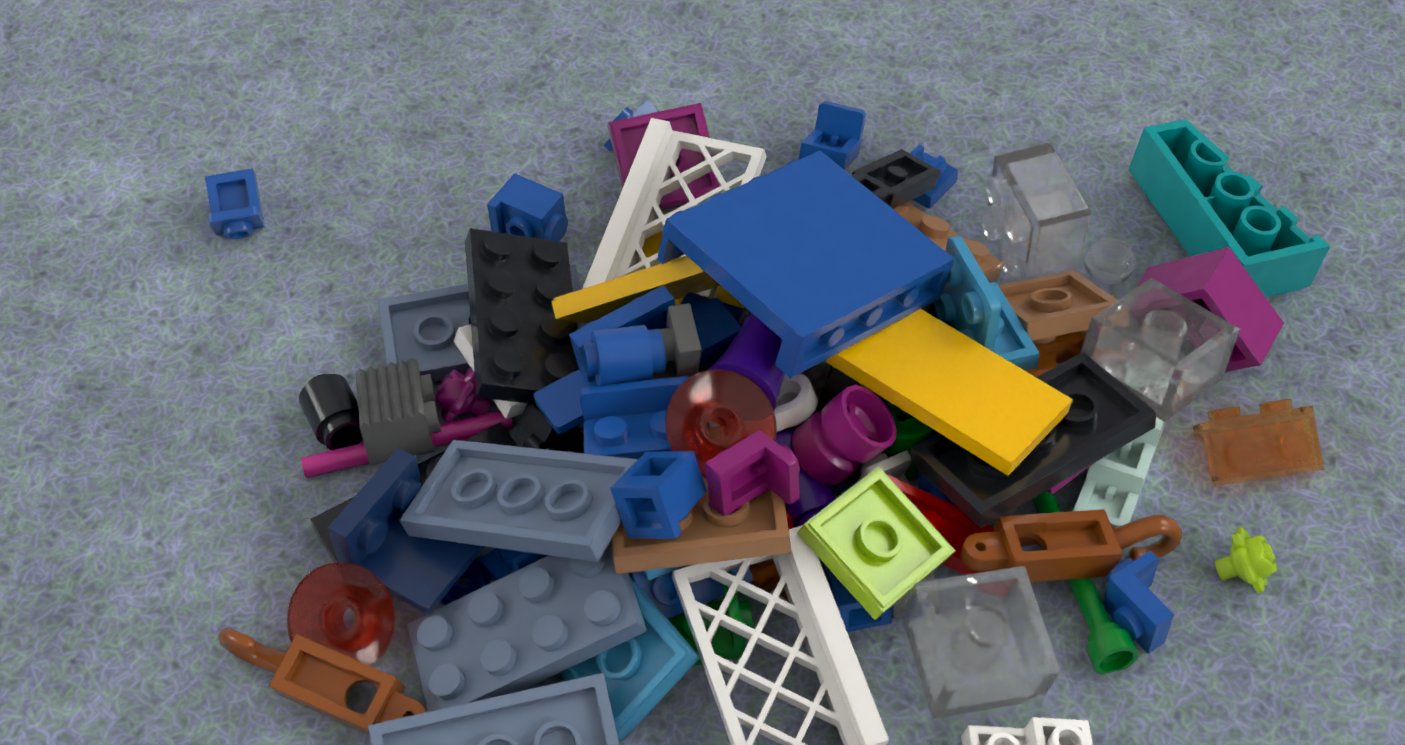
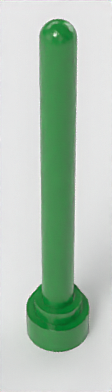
(1108, 644)

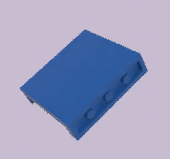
(811, 257)

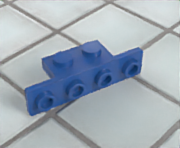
(561, 399)

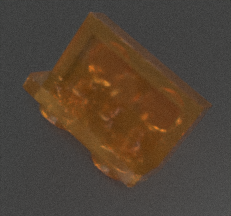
(1262, 444)

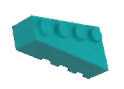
(1220, 208)

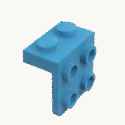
(982, 309)

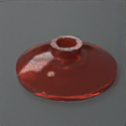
(719, 398)
(325, 595)

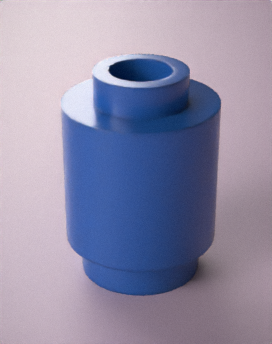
(624, 355)

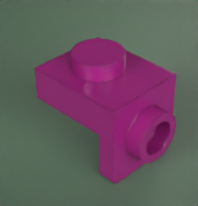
(749, 470)

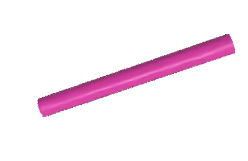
(357, 455)

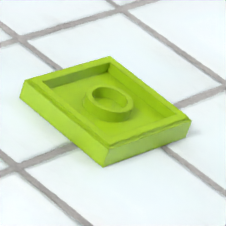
(876, 542)

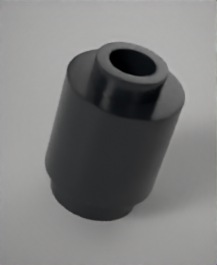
(331, 411)

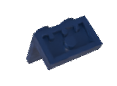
(373, 537)

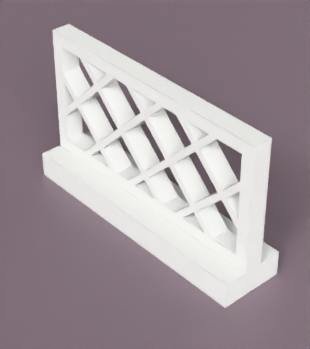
(649, 182)
(821, 630)

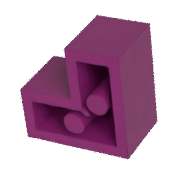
(1226, 289)

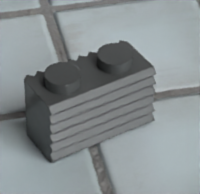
(396, 410)

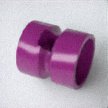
(844, 435)

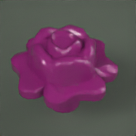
(458, 396)

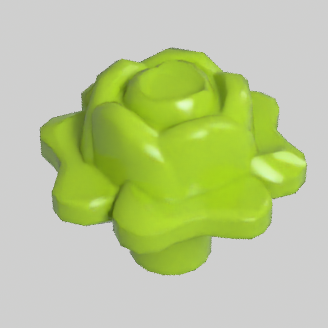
(1249, 559)

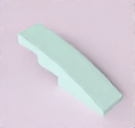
(1119, 477)

